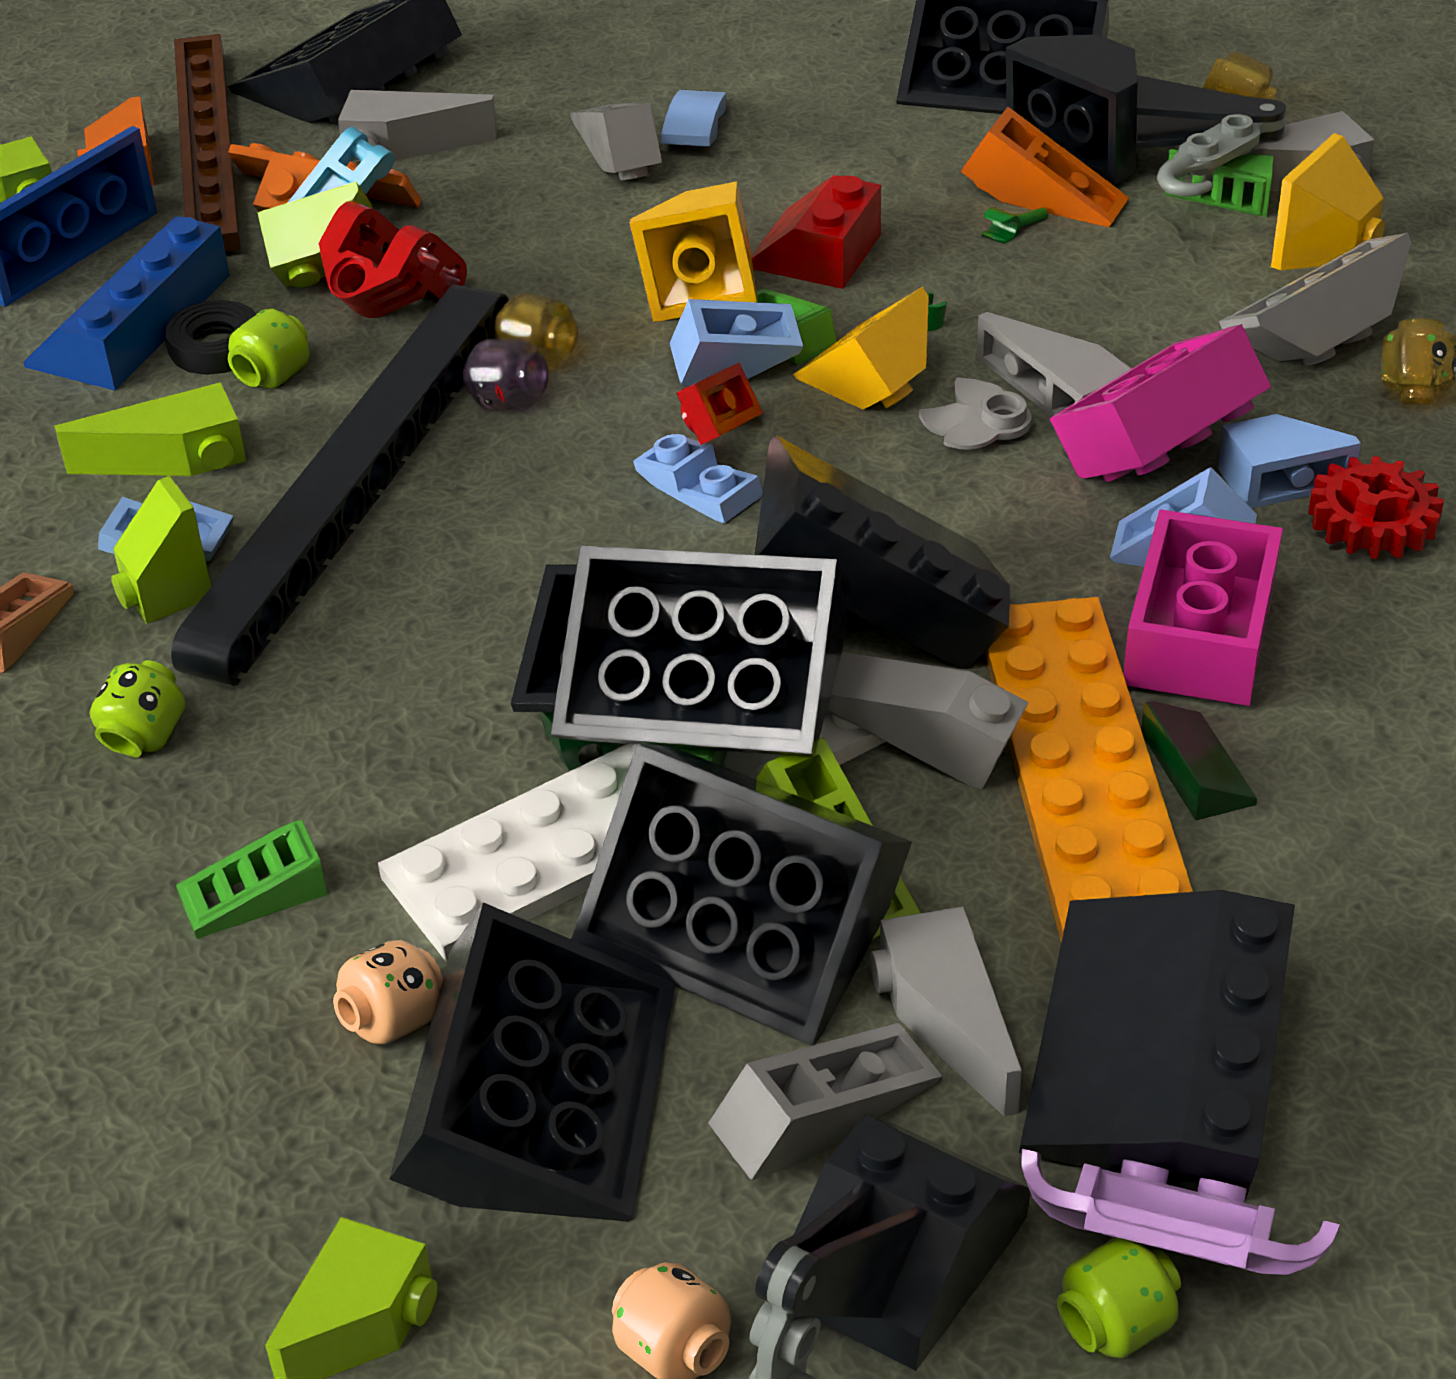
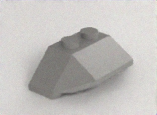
(1327, 304)

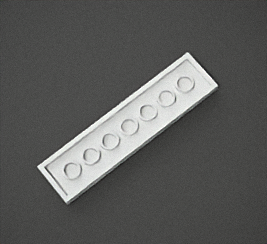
(541, 843)

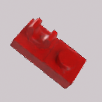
(718, 403)

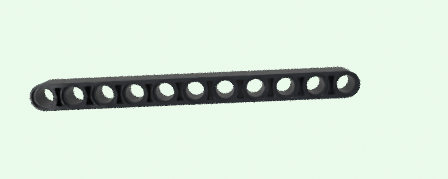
(334, 491)

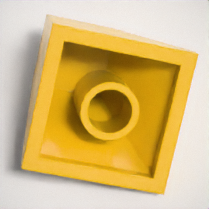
(1326, 208)
(694, 250)
(875, 356)

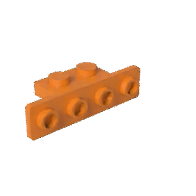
(286, 173)

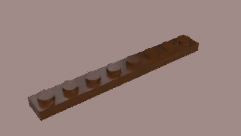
(206, 135)

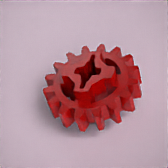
(1375, 507)

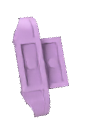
(1198, 1224)

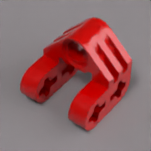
(388, 279)

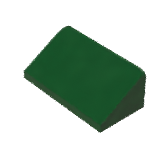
(1194, 761)

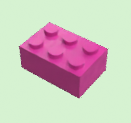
(1161, 405)
(1202, 607)

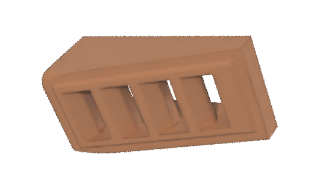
(28, 618)

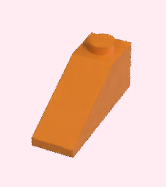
(1035, 172)

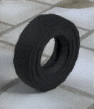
(200, 320)

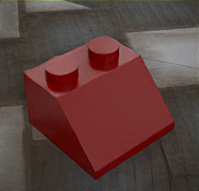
(824, 233)

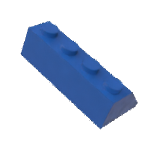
(73, 213)
(130, 312)

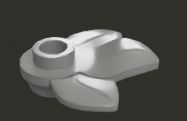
(979, 415)

